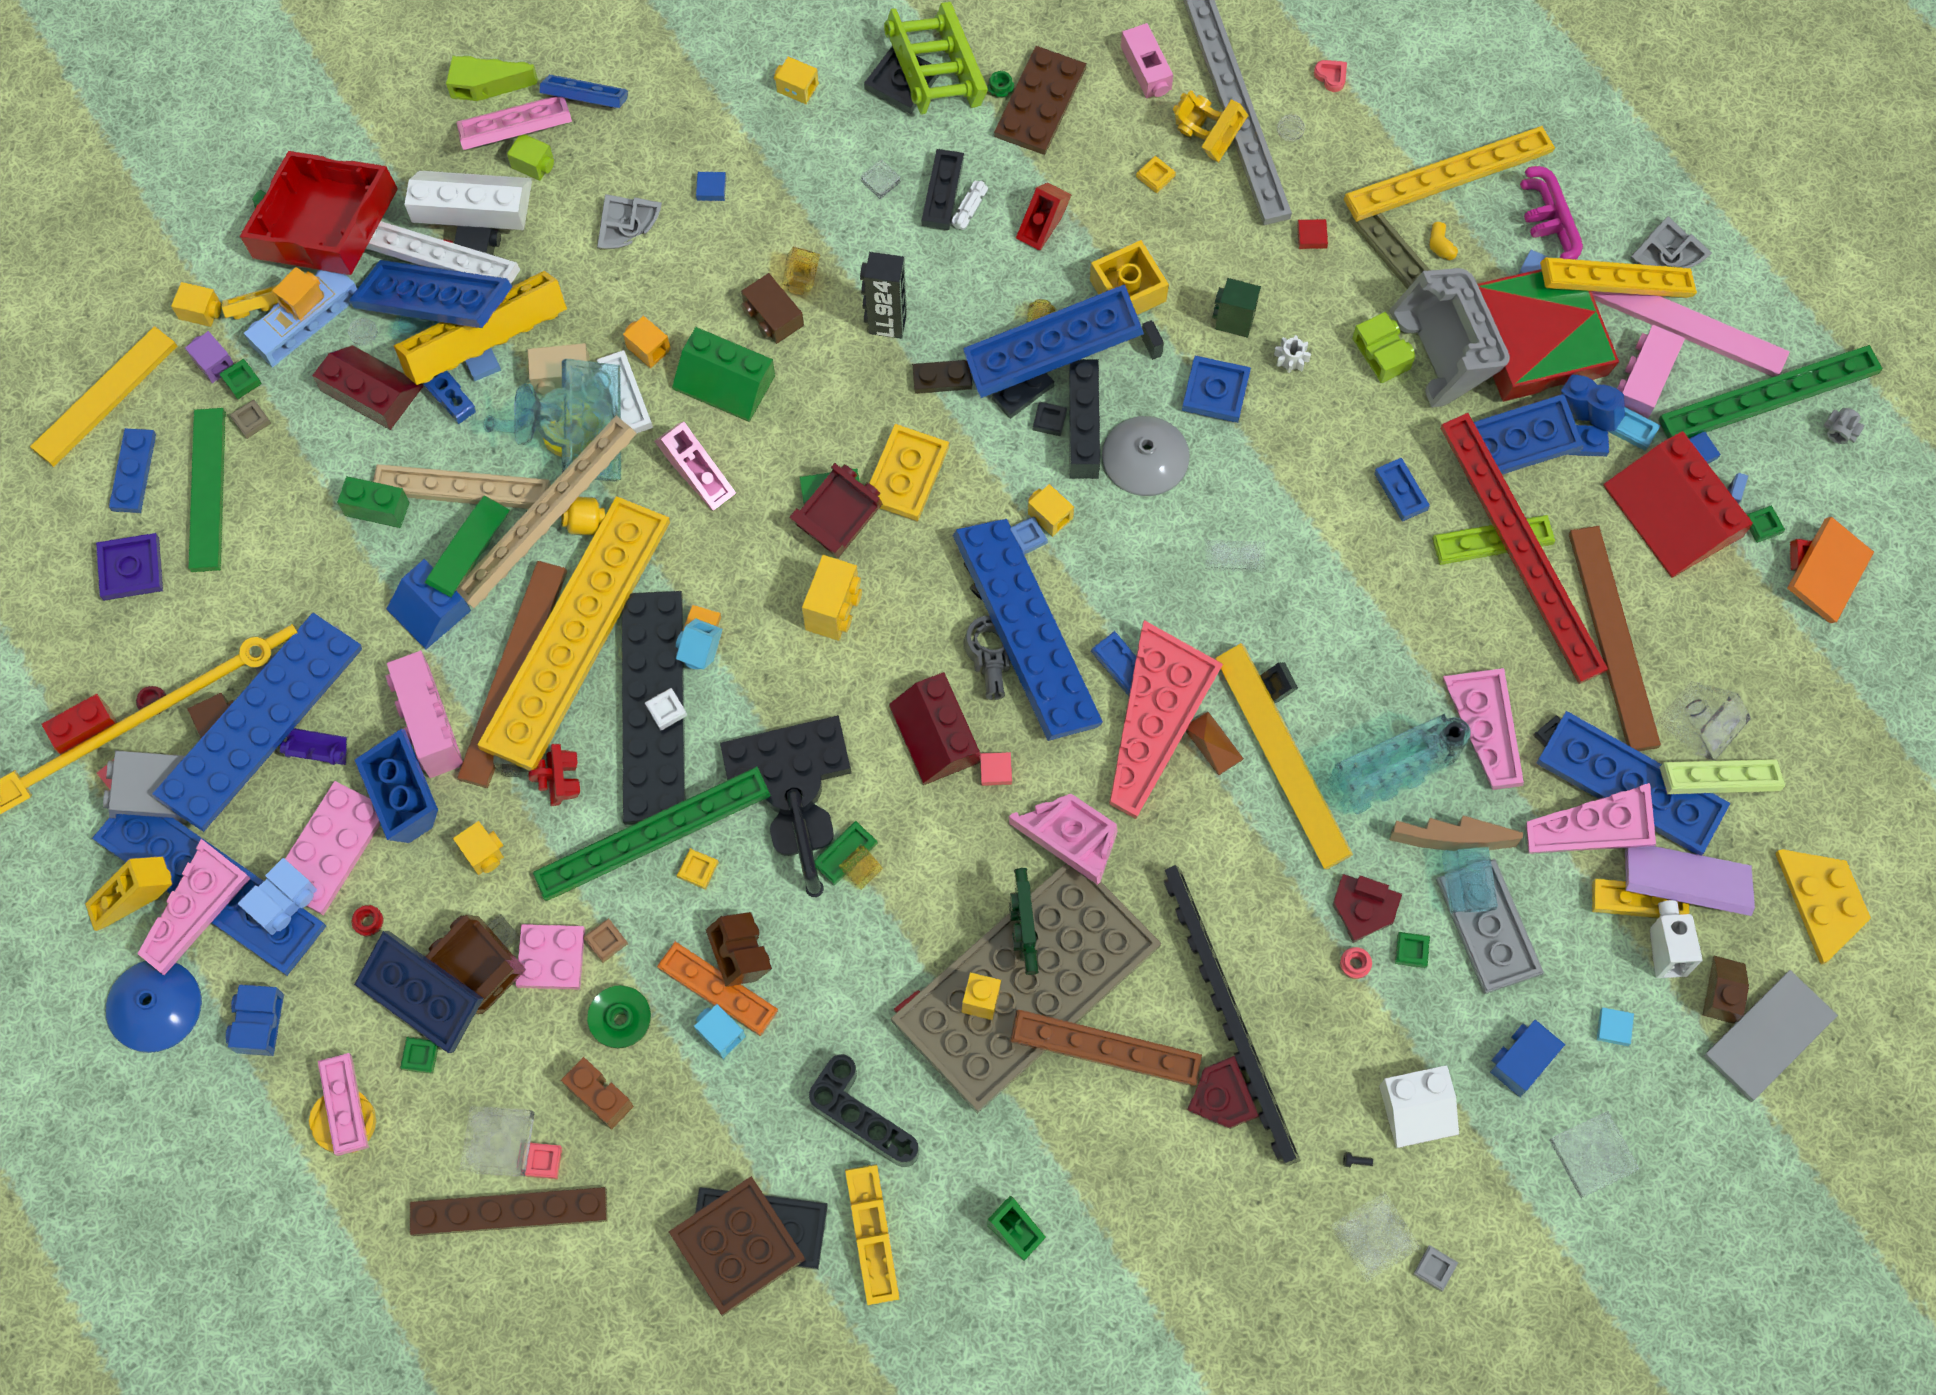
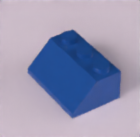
(398, 788)

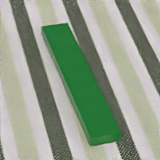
(207, 490)

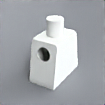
(1674, 942)

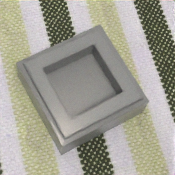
(1435, 1268)

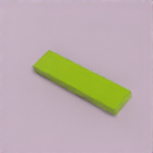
(1484, 541)

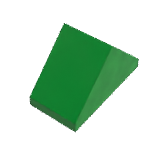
(1015, 1228)

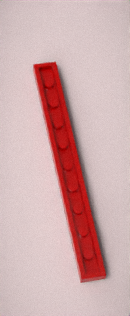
(1524, 548)

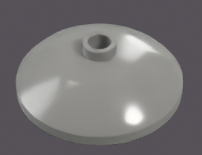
(1143, 470)

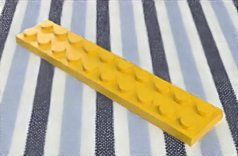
(574, 634)

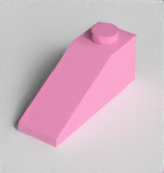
(695, 465)

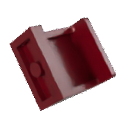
(838, 510)

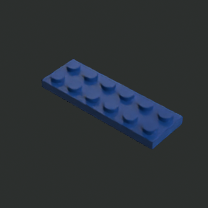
(431, 293)
(1053, 341)
(1608, 766)

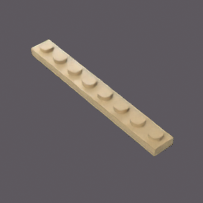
(545, 511)

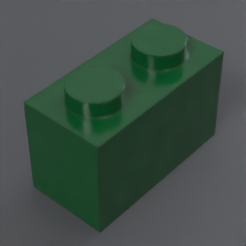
(1236, 307)

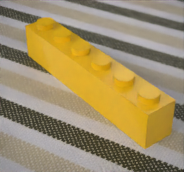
(450, 344)

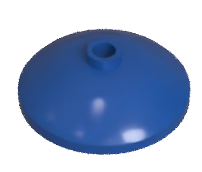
(165, 1019)

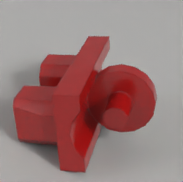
(557, 762)

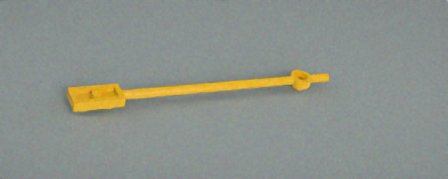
(15, 788)

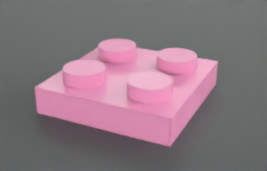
(551, 956)

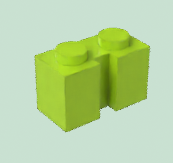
(1383, 348)

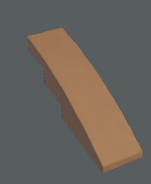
(1465, 835)

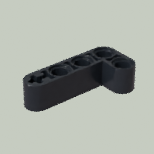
(867, 1119)

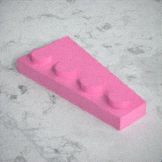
(1487, 710)
(1607, 823)
(198, 899)

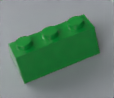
(723, 374)

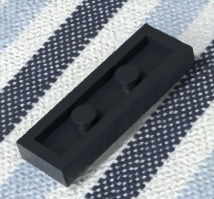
(942, 189)

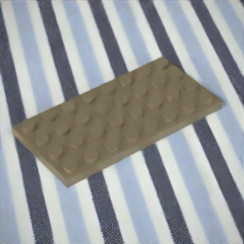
(1084, 952)

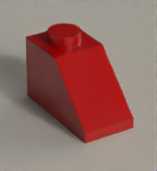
(1043, 215)

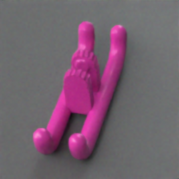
(1554, 209)

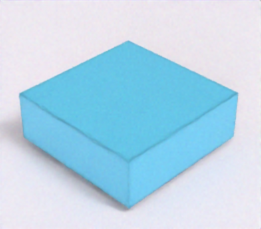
(1615, 1026)

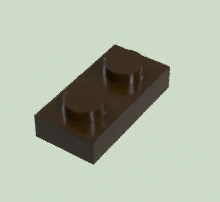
(941, 376)

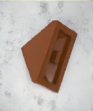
(1213, 743)

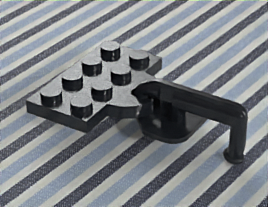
(794, 765)

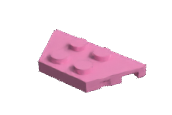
(1071, 833)

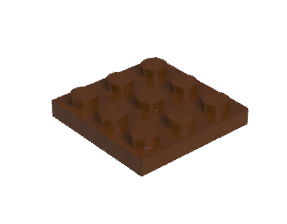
(737, 1246)

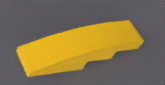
(872, 1234)

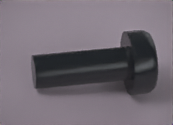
(1348, 1160)

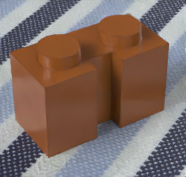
(587, 1085)

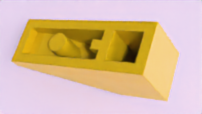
(128, 890)

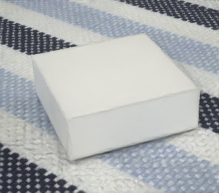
(666, 709)

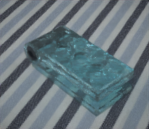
(1398, 763)

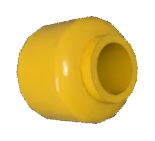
(583, 516)

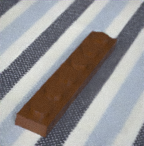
(508, 1211)

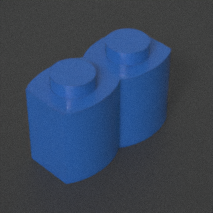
(1594, 403)

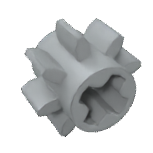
(1844, 425)

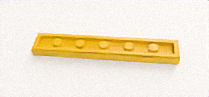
(1618, 277)
(103, 396)

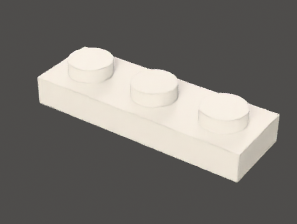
(632, 405)

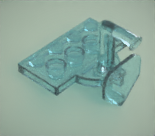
(581, 411)

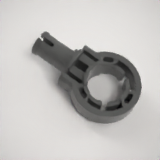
(990, 660)

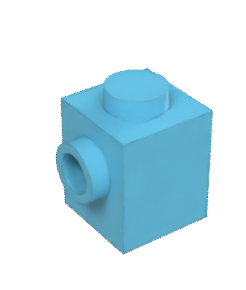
(698, 644)

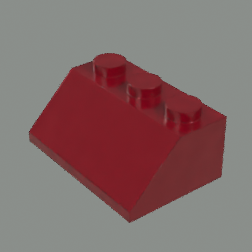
(366, 385)
(934, 729)

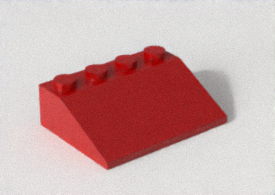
(1678, 504)

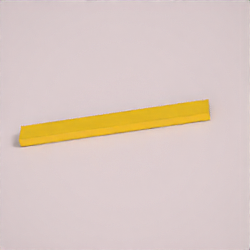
(1448, 173)
(1284, 757)

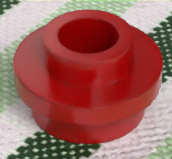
(363, 912)

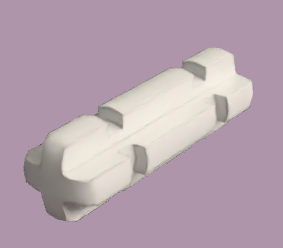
(969, 205)

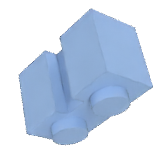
(278, 897)

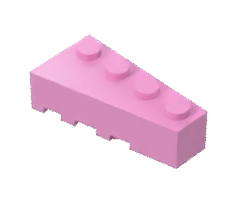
(424, 714)

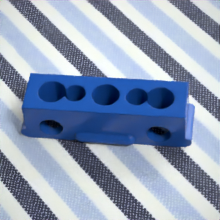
(451, 391)

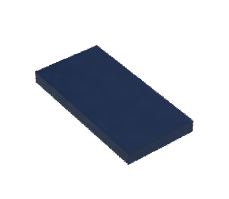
(418, 991)

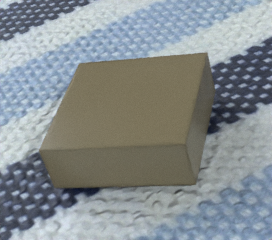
(250, 419)

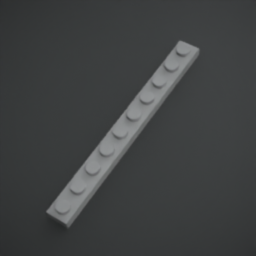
(1230, 85)

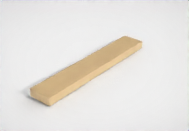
(462, 486)

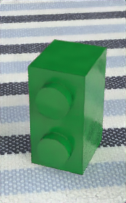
(373, 502)

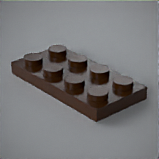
(1040, 100)

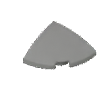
(625, 219)
(1670, 247)

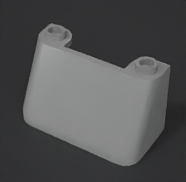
(1455, 331)

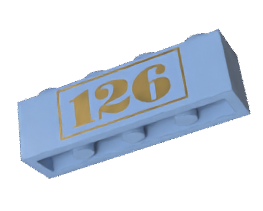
(282, 332)

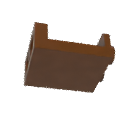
(476, 959)

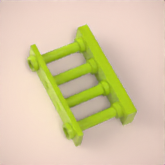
(953, 42)

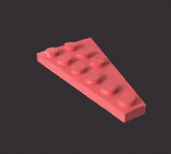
(1162, 701)

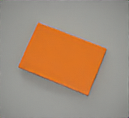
(1830, 570)

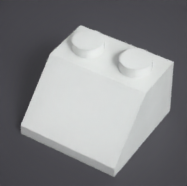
(1420, 1106)

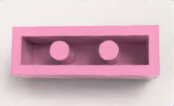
(1649, 369)

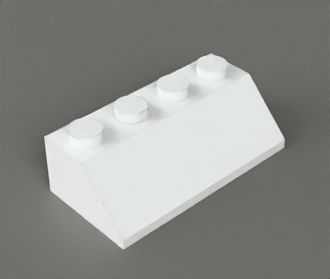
(468, 200)

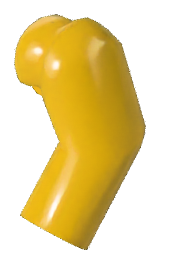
(1440, 244)

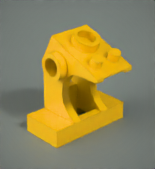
(1193, 112)

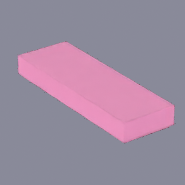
(343, 1104)

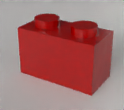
(79, 723)

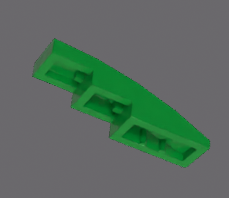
(467, 546)

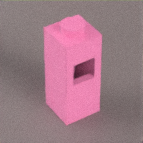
(1147, 61)

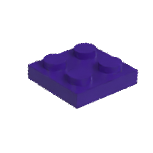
(129, 566)

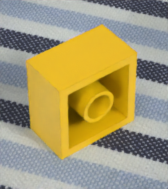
(1136, 270)
(831, 598)

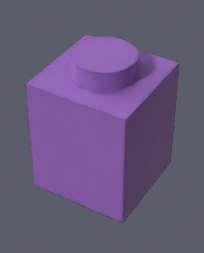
(209, 356)

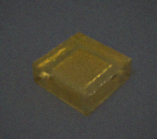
(861, 867)

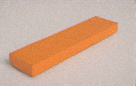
(709, 984)

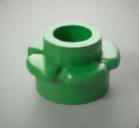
(1003, 78)

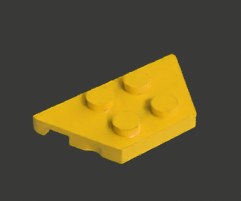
(1825, 899)

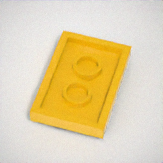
(908, 471)

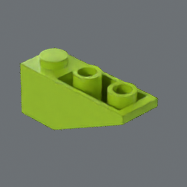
(484, 78)

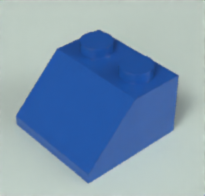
(423, 609)

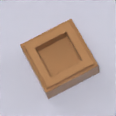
(605, 940)

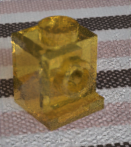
(803, 262)

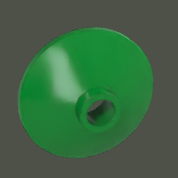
(618, 1001)

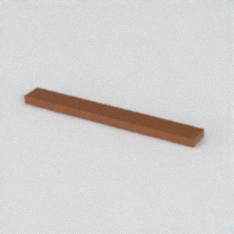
(532, 615)
(1614, 639)

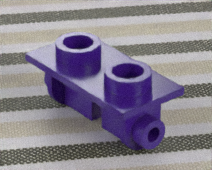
(315, 746)

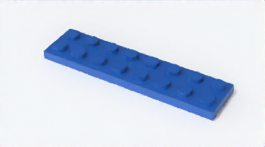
(1027, 629)
(257, 722)
(167, 838)

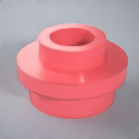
(1356, 953)

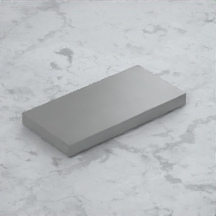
(1496, 940)
(1770, 1036)

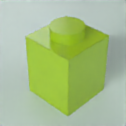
(531, 157)

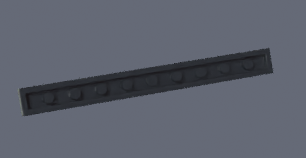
(1234, 1026)

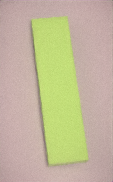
(1722, 776)

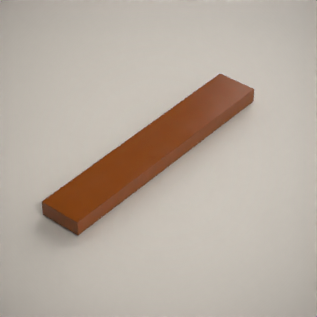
(1105, 1048)

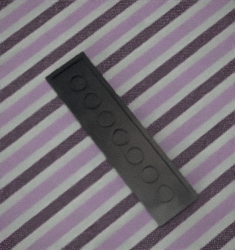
(649, 667)

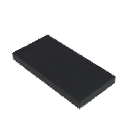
(801, 1218)

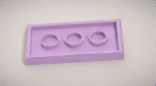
(1690, 878)

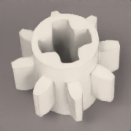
(1290, 361)

